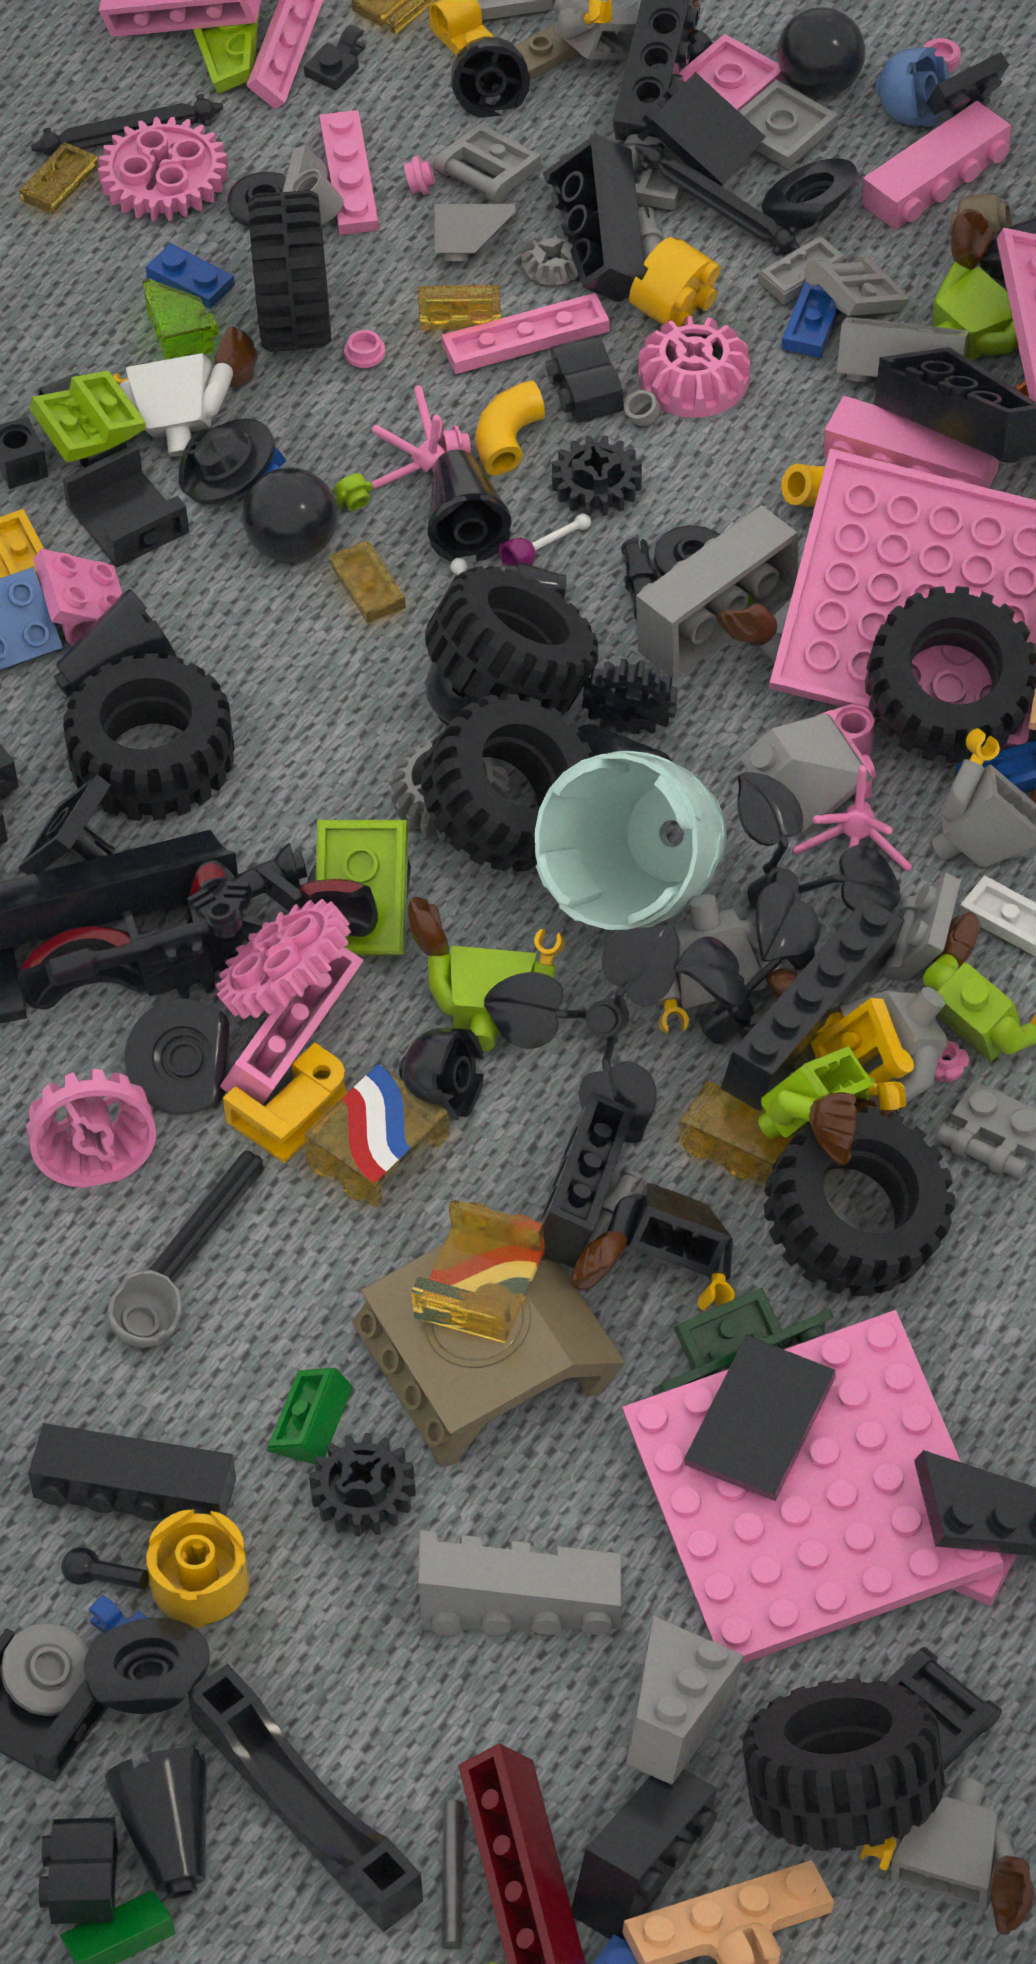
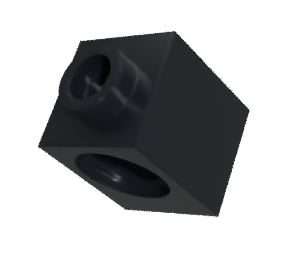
(21, 453)

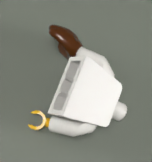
(187, 391)

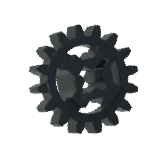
(596, 475)
(630, 697)
(362, 1483)

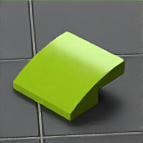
(87, 416)

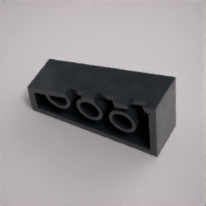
(600, 215)
(958, 401)

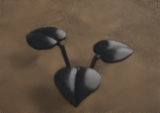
(783, 921)
(643, 968)
(717, 971)

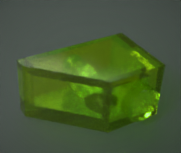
(179, 321)

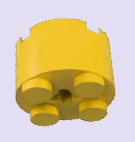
(676, 282)
(197, 1567)

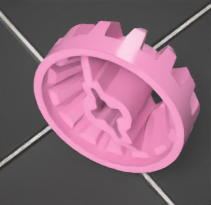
(686, 375)
(94, 1148)

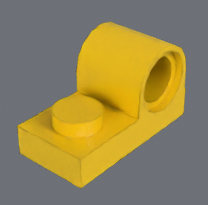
(457, 22)

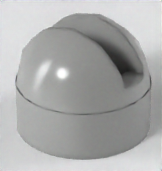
(642, 408)

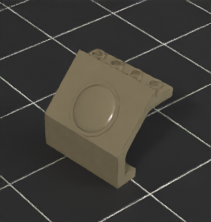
(462, 1380)

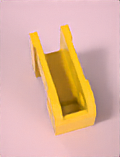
(295, 1109)

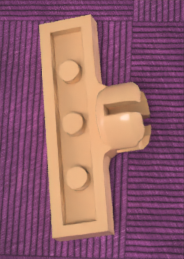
(732, 1922)

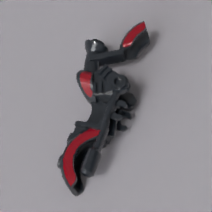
(195, 946)

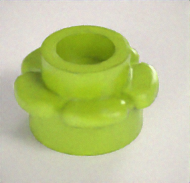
(353, 492)

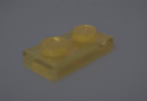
(367, 581)

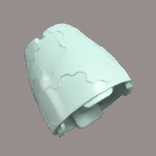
(607, 842)

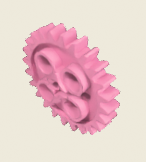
(163, 168)
(283, 959)

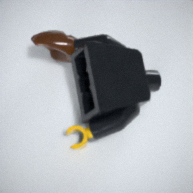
(668, 1229)

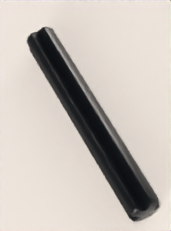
(208, 1215)

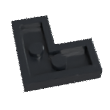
(969, 86)

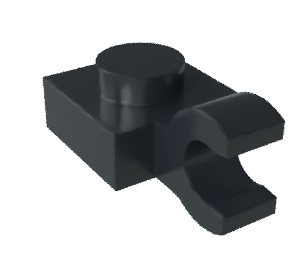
(333, 64)

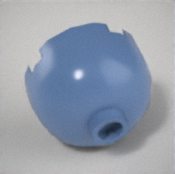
(907, 82)

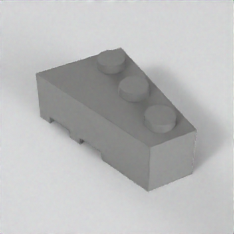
(679, 1698)

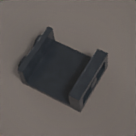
(123, 507)
(45, 1741)

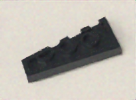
(976, 1507)

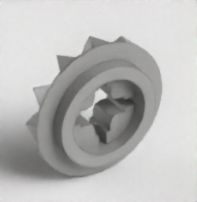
(553, 271)

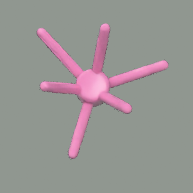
(423, 456)
(857, 824)

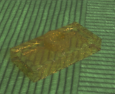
(58, 178)

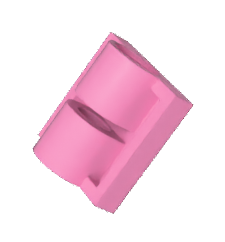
(75, 590)

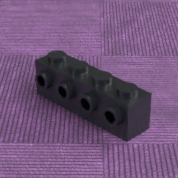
(129, 1474)

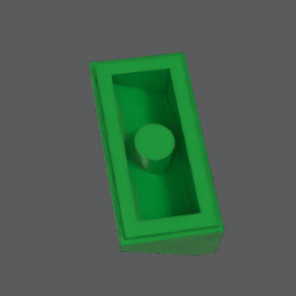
(310, 1414)
(135, 1928)

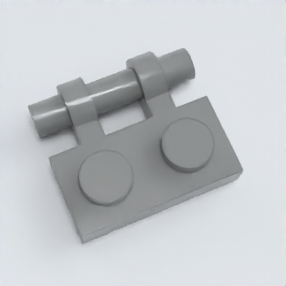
(998, 1119)

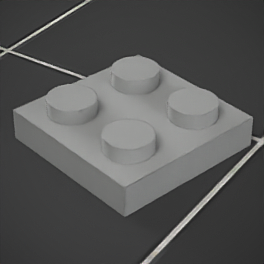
(789, 122)

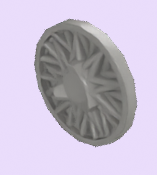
(43, 1668)

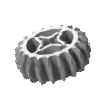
(409, 796)

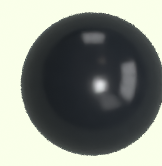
(821, 52)
(290, 515)

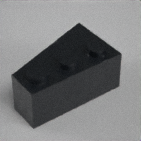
(641, 1851)

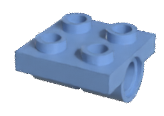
(24, 620)

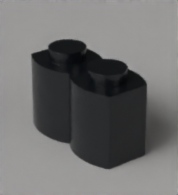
(585, 379)
(81, 1870)

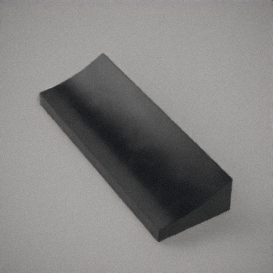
(105, 887)

